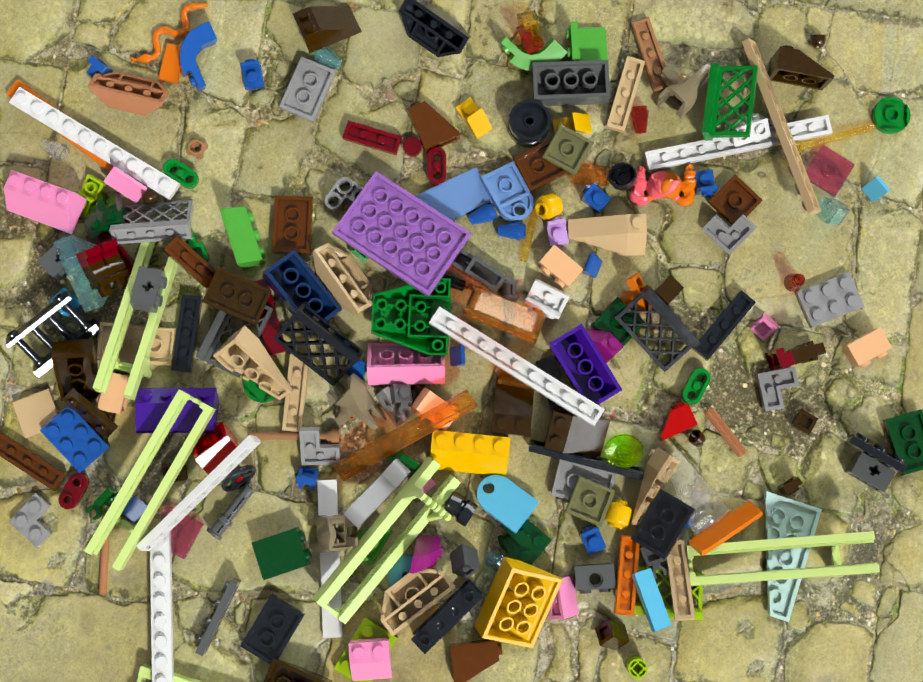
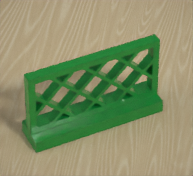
(713, 103)

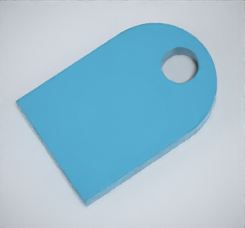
(507, 502)

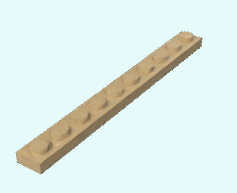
(782, 129)

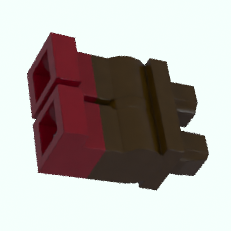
(103, 266)
(801, 354)

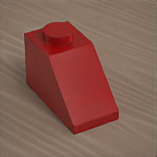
(677, 421)

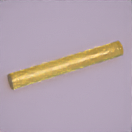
(529, 236)

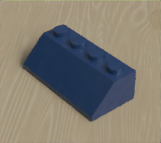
(297, 284)

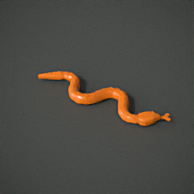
(146, 58)

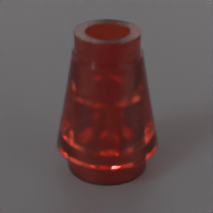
(640, 119)
(791, 284)

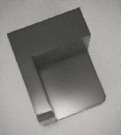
(464, 561)

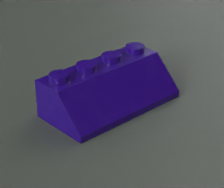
(584, 365)
(153, 403)

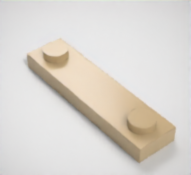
(625, 94)
(295, 401)
(680, 583)

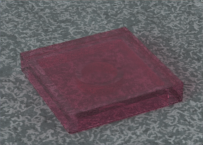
(829, 170)
(183, 534)

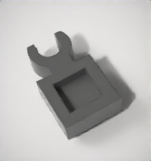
(402, 397)
(652, 560)

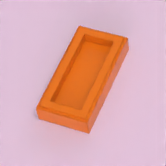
(170, 66)

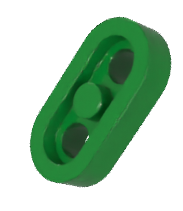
(182, 173)
(698, 388)

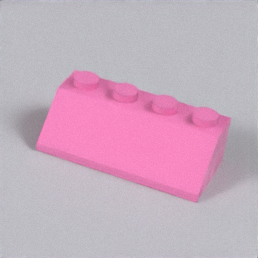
(43, 202)
(397, 364)

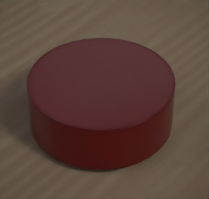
(412, 147)

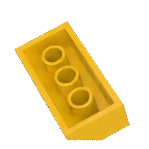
(470, 452)

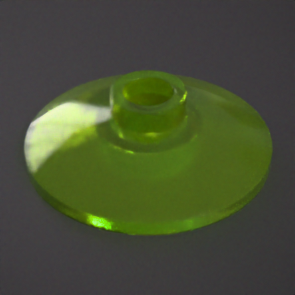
(624, 445)

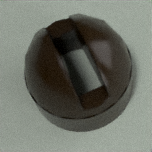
(818, 39)
(149, 196)
(697, 438)

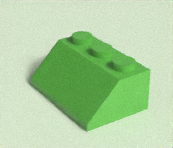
(243, 237)

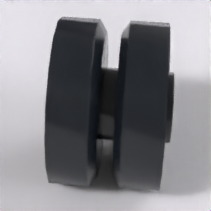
(531, 112)

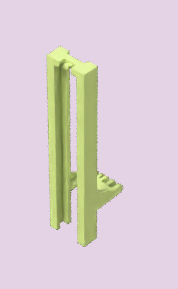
(141, 366)
(431, 511)
(113, 514)
(832, 540)

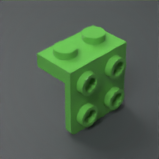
(586, 43)

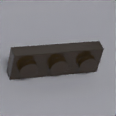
(90, 413)

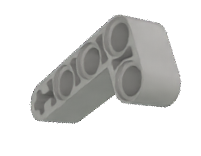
(342, 196)
(377, 493)

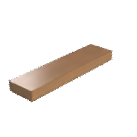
(649, 52)

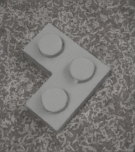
(729, 237)
(770, 385)
(315, 453)
(28, 522)

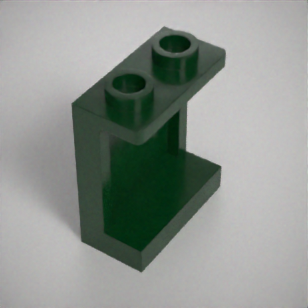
(282, 553)

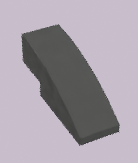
(478, 270)

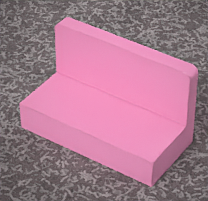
(125, 184)
(565, 601)

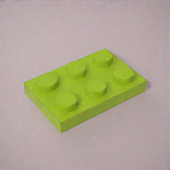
(366, 630)

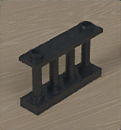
(43, 364)
(446, 616)

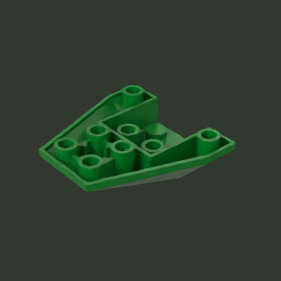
(405, 316)

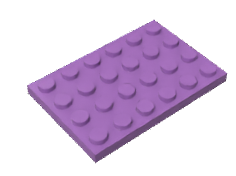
(402, 233)

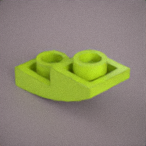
(89, 190)

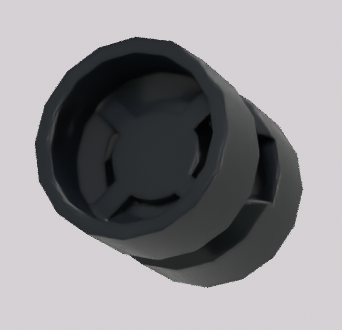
(460, 509)

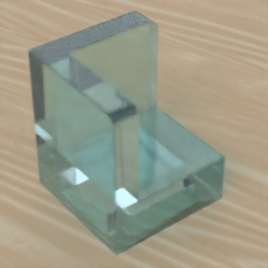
(832, 211)

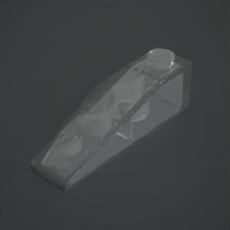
(697, 493)

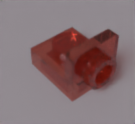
(531, 44)

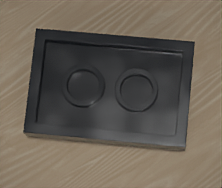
(878, 451)
(663, 524)
(272, 629)

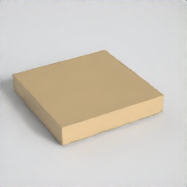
(35, 412)

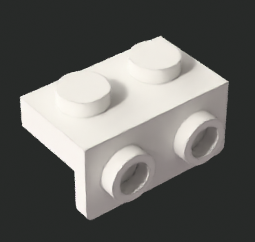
(759, 130)
(547, 299)

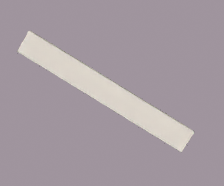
(199, 493)
(329, 560)

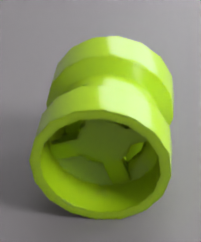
(633, 665)

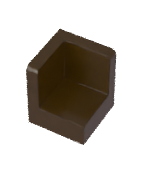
(669, 289)
(612, 634)

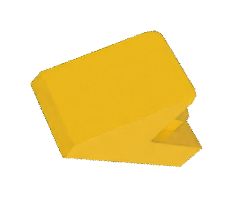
(474, 117)
(577, 122)

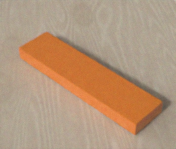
(725, 528)
(627, 565)

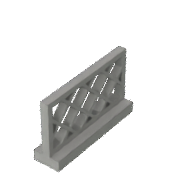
(154, 229)

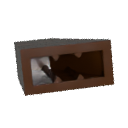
(431, 126)
(473, 657)

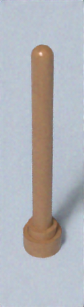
(332, 436)

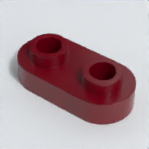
(436, 167)
(73, 491)

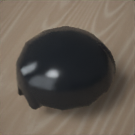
(622, 176)

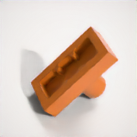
(635, 284)

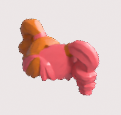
(664, 185)

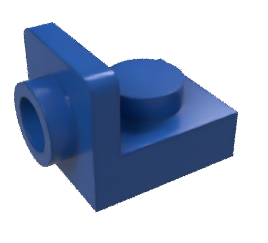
(252, 74)
(705, 183)
(595, 197)
(592, 539)

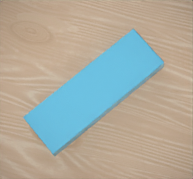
(651, 600)

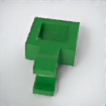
(199, 247)
(407, 461)
(103, 500)

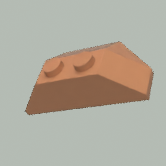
(128, 92)

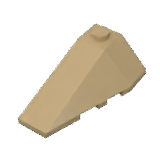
(616, 233)
(249, 357)
(656, 475)

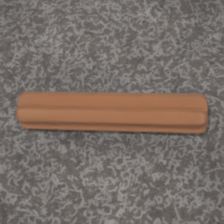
(725, 432)

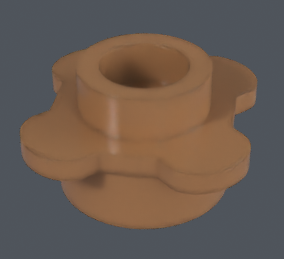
(194, 142)

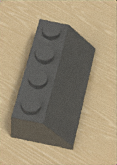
(571, 82)

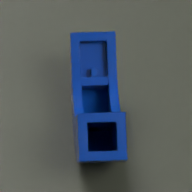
(193, 44)

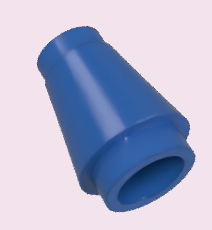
(483, 214)
(512, 230)

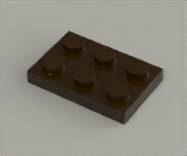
(237, 296)

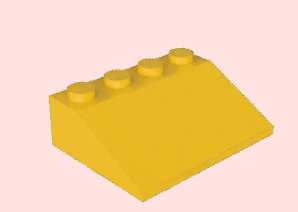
(517, 603)

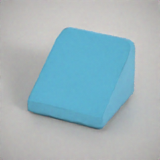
(875, 189)

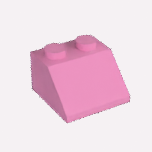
(370, 659)

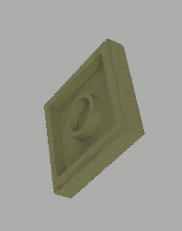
(568, 149)
(589, 501)

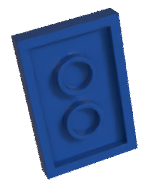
(75, 439)

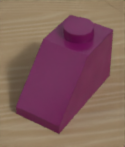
(605, 343)
(426, 552)

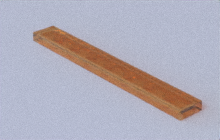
(405, 435)

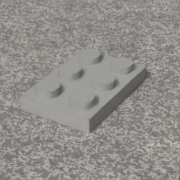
(307, 89)
(829, 299)
(567, 475)

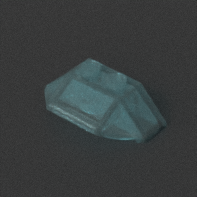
(66, 249)

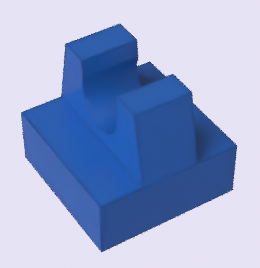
(98, 66)
(308, 477)

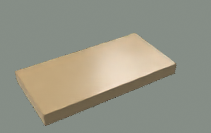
(161, 351)

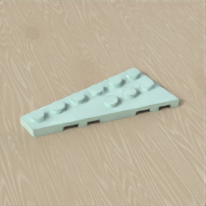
(786, 520)

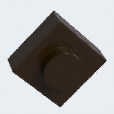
(804, 422)
(790, 485)

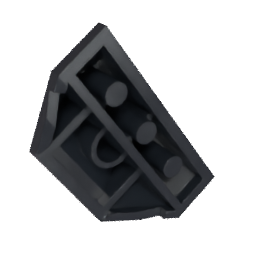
(433, 28)

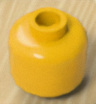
(548, 206)
(618, 514)

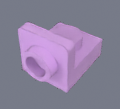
(557, 232)

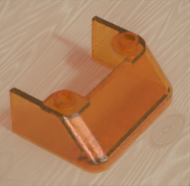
(504, 315)

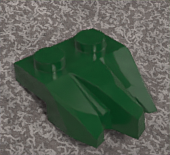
(103, 214)
(525, 544)

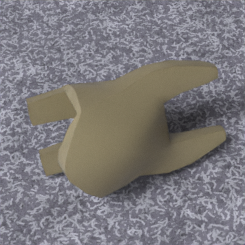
(681, 89)
(355, 403)
(333, 533)

